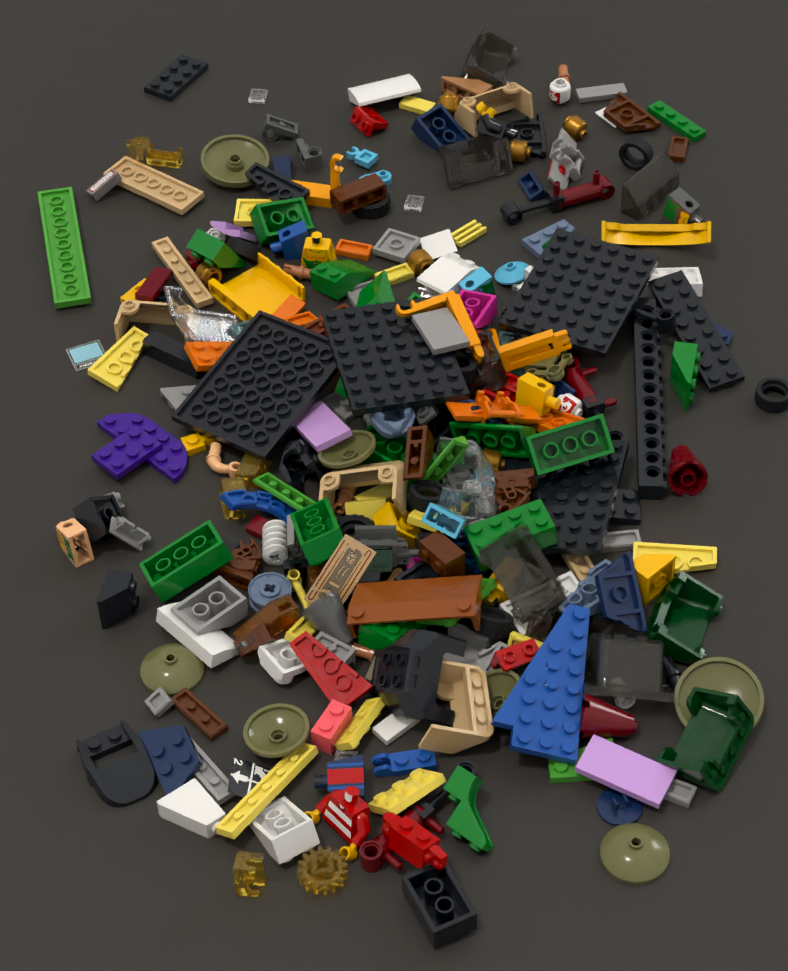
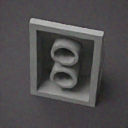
(212, 607)

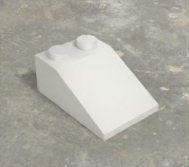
(447, 273)
(284, 830)

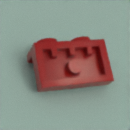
(367, 120)
(514, 655)

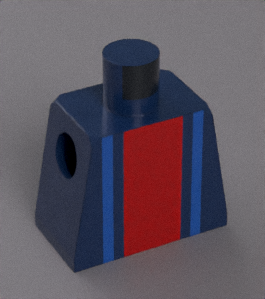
(343, 774)

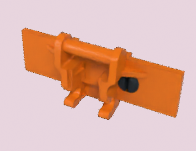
(500, 408)

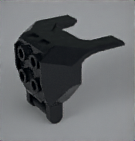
(409, 675)

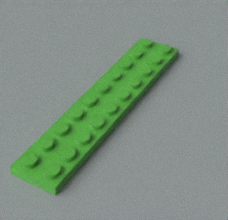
(64, 248)

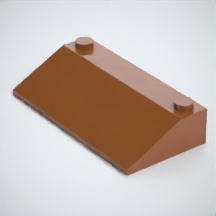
(416, 601)

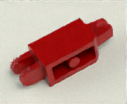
(413, 841)

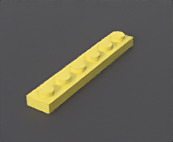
(265, 791)

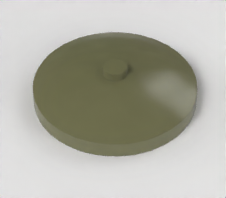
(229, 157)
(719, 675)

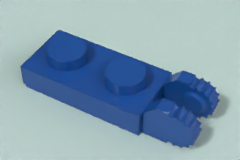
(403, 762)

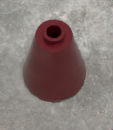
(686, 472)
(604, 720)

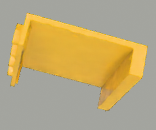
(256, 289)

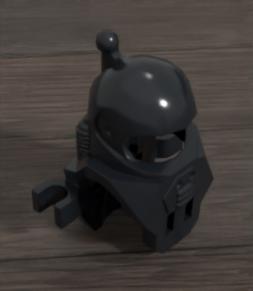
(300, 455)

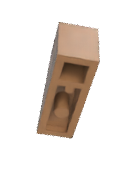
(464, 87)

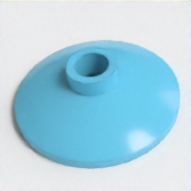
(511, 273)

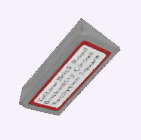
(104, 184)

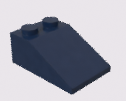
(438, 128)

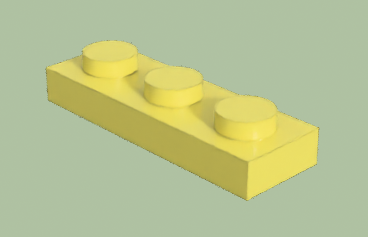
(359, 724)

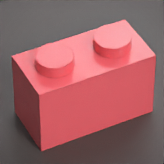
(331, 726)

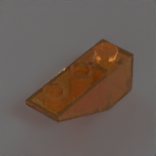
(278, 613)

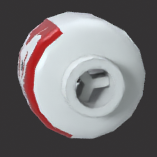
(559, 90)
(570, 404)

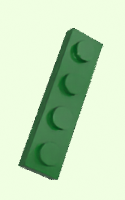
(676, 121)

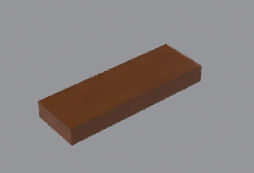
(199, 714)

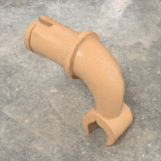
(215, 464)

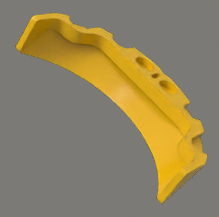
(656, 234)

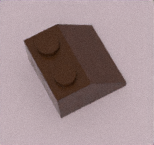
(442, 555)

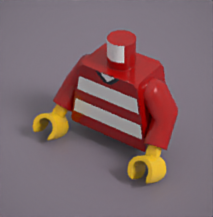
(347, 816)

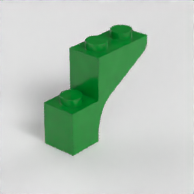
(465, 818)

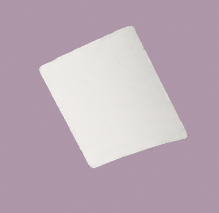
(438, 244)

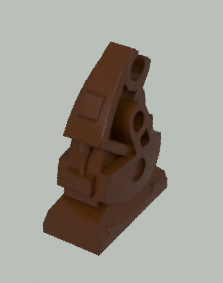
(513, 488)
(243, 567)

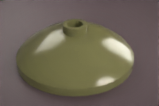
(349, 451)
(171, 668)
(499, 687)
(276, 730)
(634, 863)

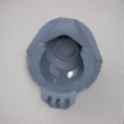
(393, 423)

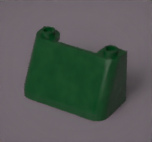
(683, 617)
(711, 738)

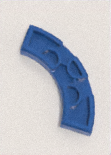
(256, 500)

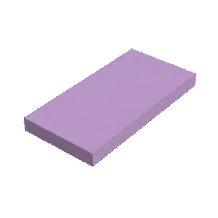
(322, 427)
(625, 771)

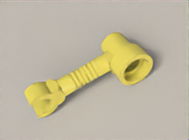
(296, 582)

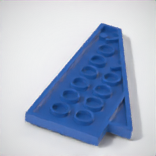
(548, 697)

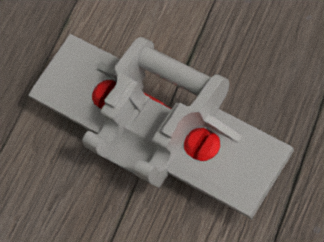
(562, 157)

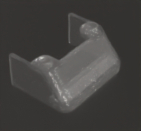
(477, 496)

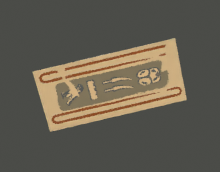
(342, 570)

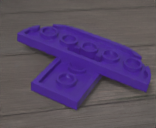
(139, 441)

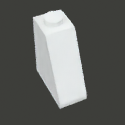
(192, 809)

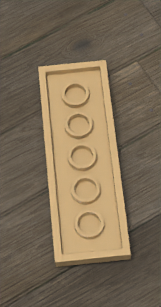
(156, 185)

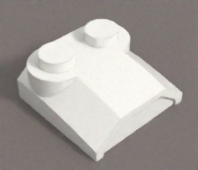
(280, 661)

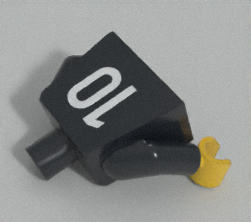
(491, 126)

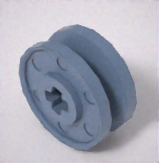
(266, 588)

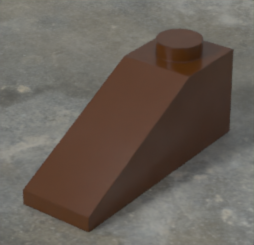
(418, 452)

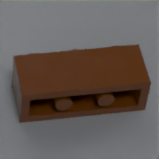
(358, 194)

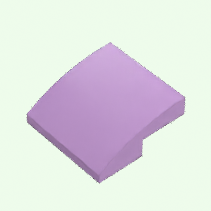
(233, 230)

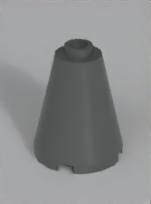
(329, 617)

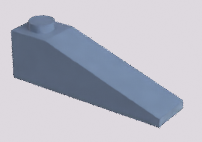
(586, 592)

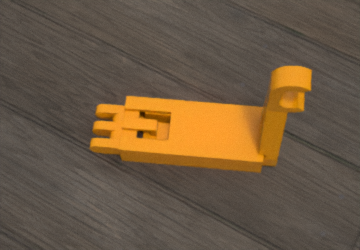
(320, 193)
(459, 312)
(531, 349)

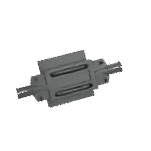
(384, 538)

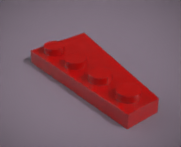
(329, 672)

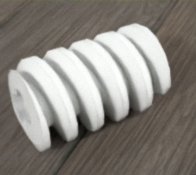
(274, 542)

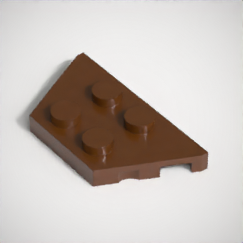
(629, 115)

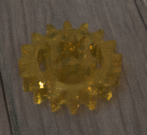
(322, 870)

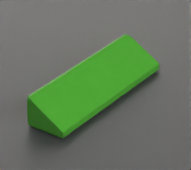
(446, 459)
(283, 491)

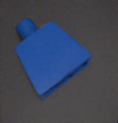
(291, 241)

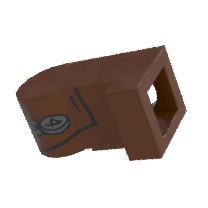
(250, 642)

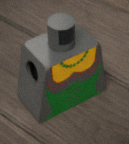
(681, 208)

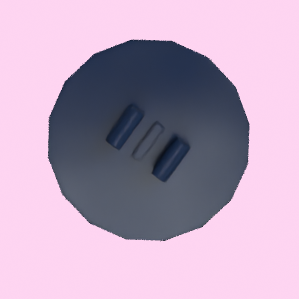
(618, 808)

